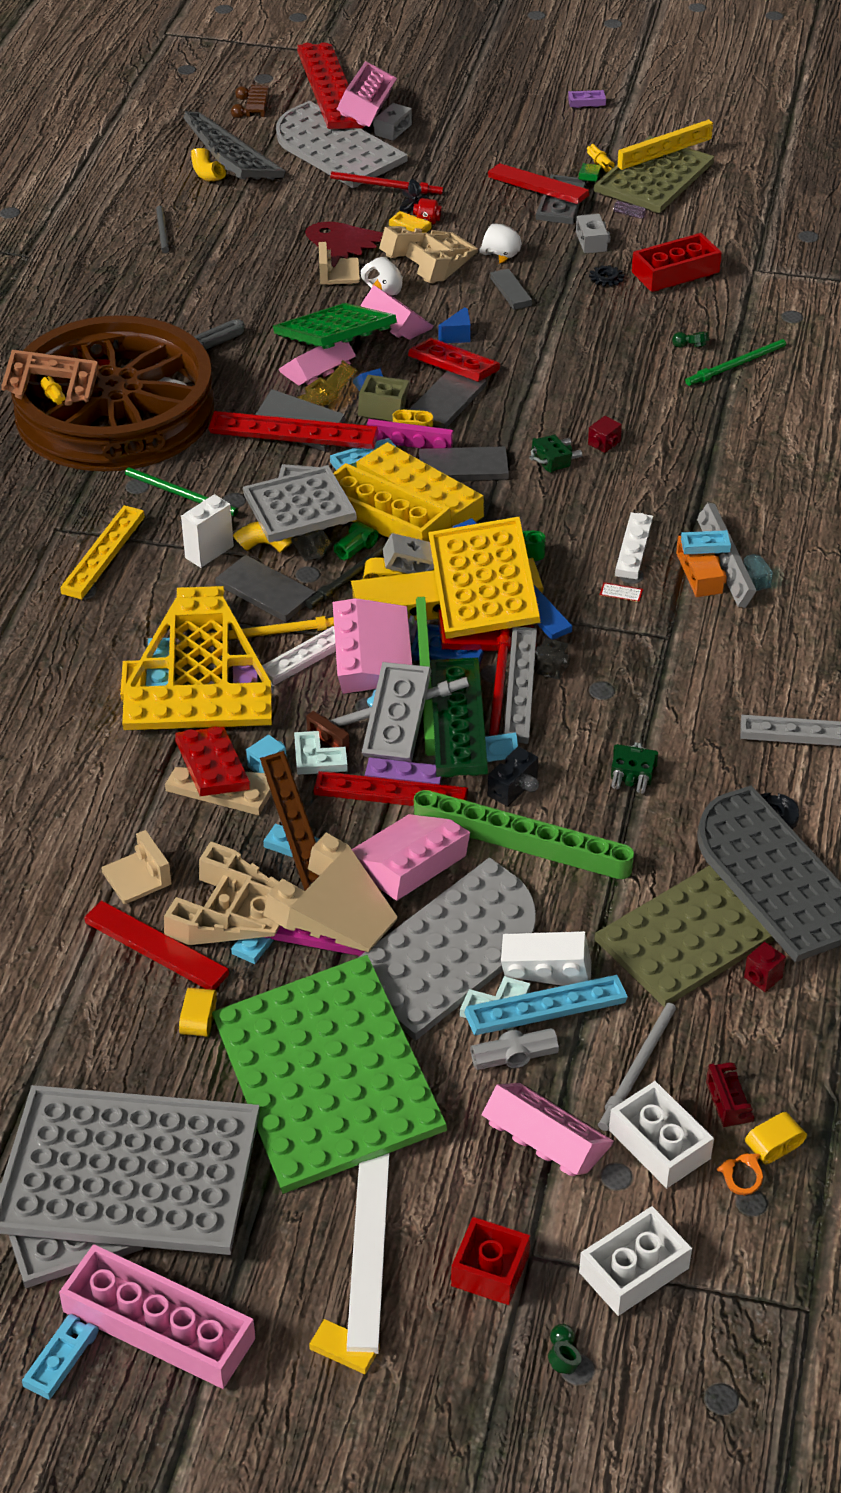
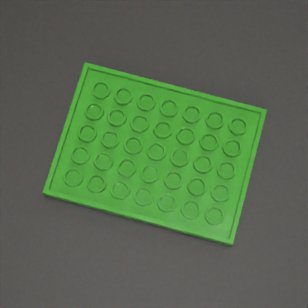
(328, 1073)

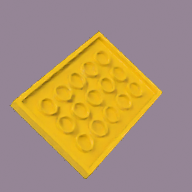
(483, 577)

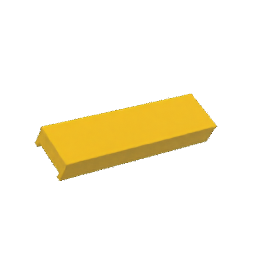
(406, 588)

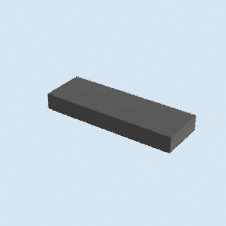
(511, 289)

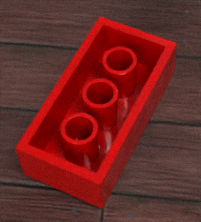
(676, 262)

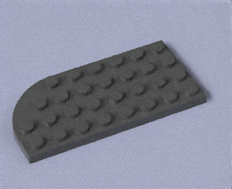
(772, 872)

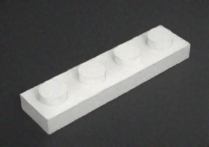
(634, 545)

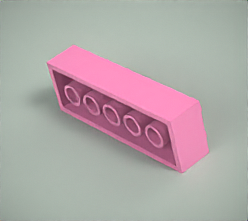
(366, 94)
(158, 1316)

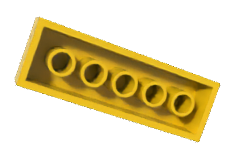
(414, 475)
(391, 507)

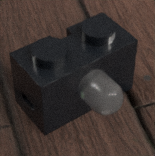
(514, 777)

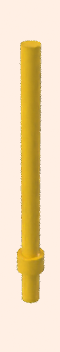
(320, 623)

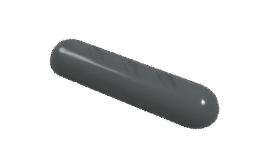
(221, 333)

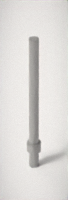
(443, 689)
(638, 1064)

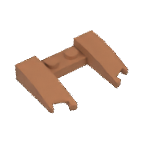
(24, 363)

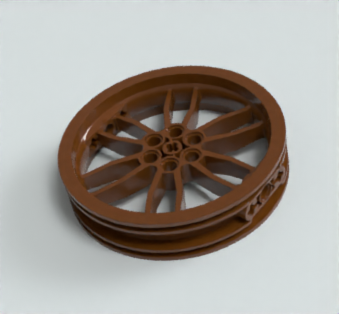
(119, 394)

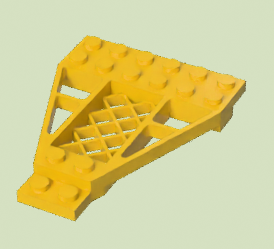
(199, 703)

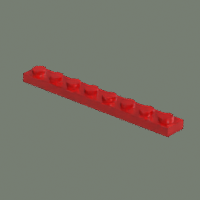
(294, 430)

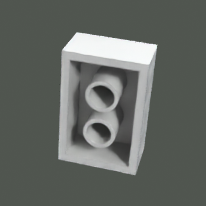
(661, 1134)
(635, 1260)

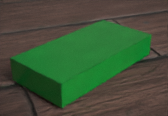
(589, 172)

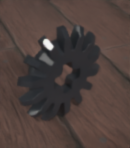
(614, 276)

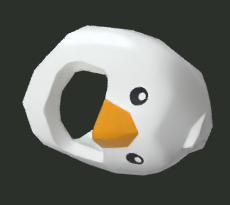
(501, 241)
(389, 279)

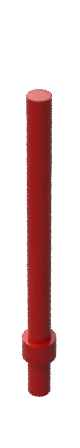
(384, 182)
(503, 646)

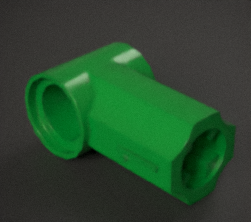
(357, 538)

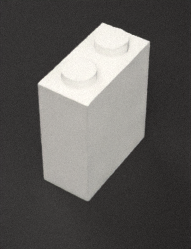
(207, 530)

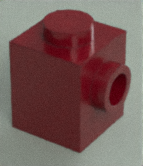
(604, 434)
(764, 967)

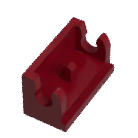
(728, 1095)

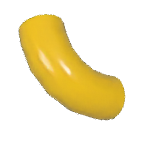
(204, 168)
(252, 534)

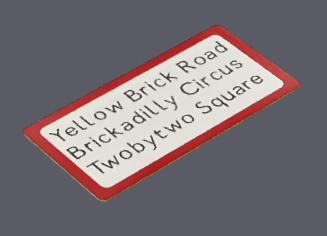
(621, 592)

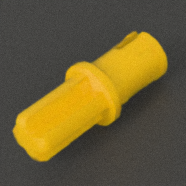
(600, 157)
(52, 390)

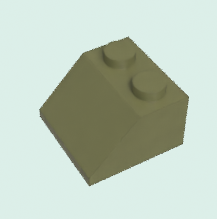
(382, 397)

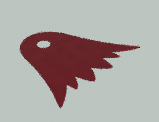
(343, 239)

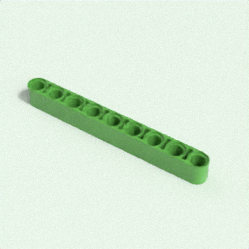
(529, 835)

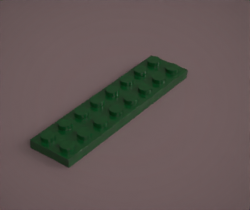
(459, 720)

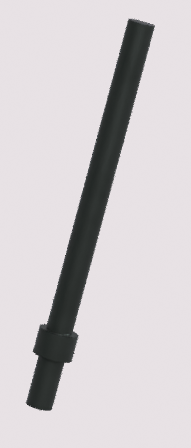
(327, 591)

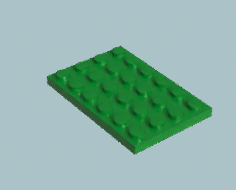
(335, 325)

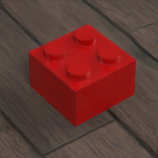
(490, 1260)

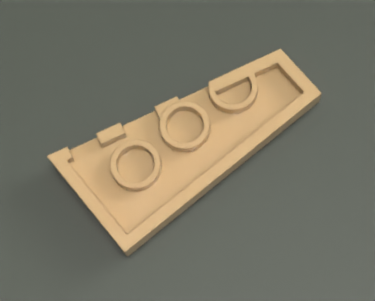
(249, 801)

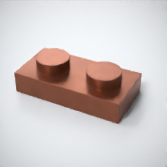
(329, 733)

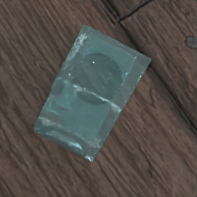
(757, 570)

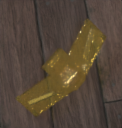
(327, 391)

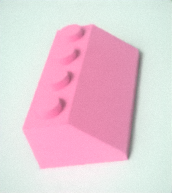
(546, 1128)

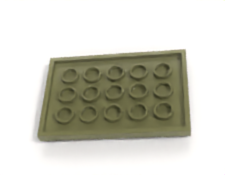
(655, 181)
(684, 936)

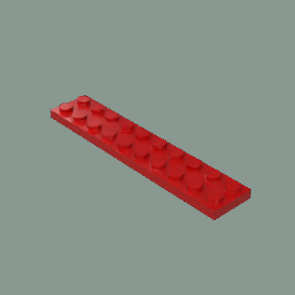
(326, 82)

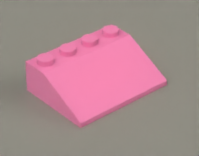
(365, 638)
(411, 852)

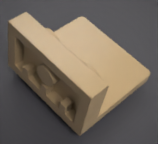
(343, 273)
(139, 872)

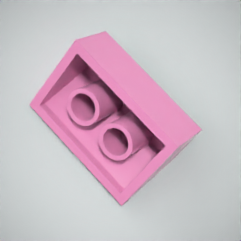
(408, 322)
(316, 362)

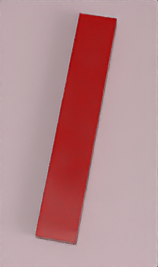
(538, 183)
(379, 789)
(157, 946)

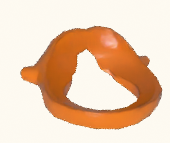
(750, 1160)

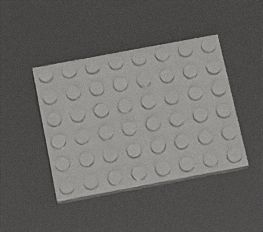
(128, 1169)

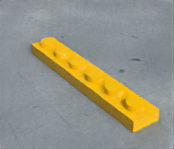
(665, 144)
(102, 552)

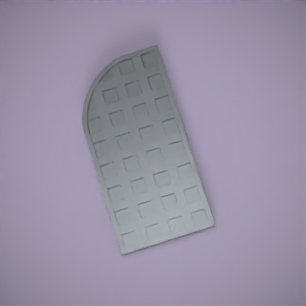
(337, 150)
(451, 946)

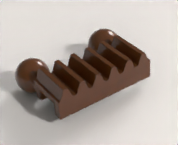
(256, 102)

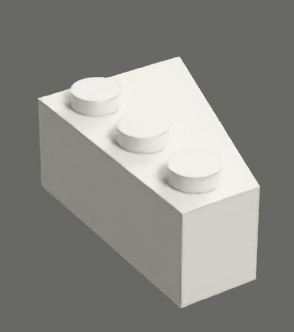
(547, 957)

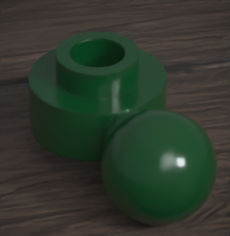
(680, 339)
(563, 1355)

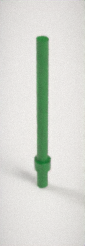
(706, 374)
(170, 487)

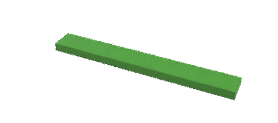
(425, 661)

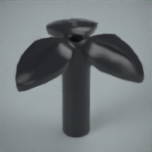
(412, 194)

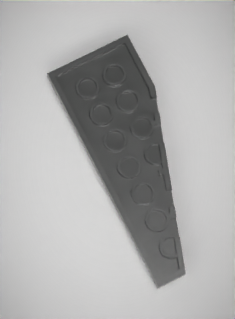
(232, 151)

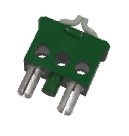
(553, 452)
(633, 766)

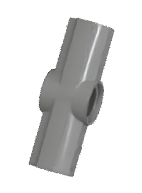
(514, 1049)

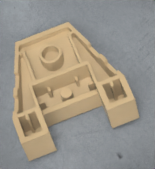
(435, 252)
(338, 903)
(234, 906)

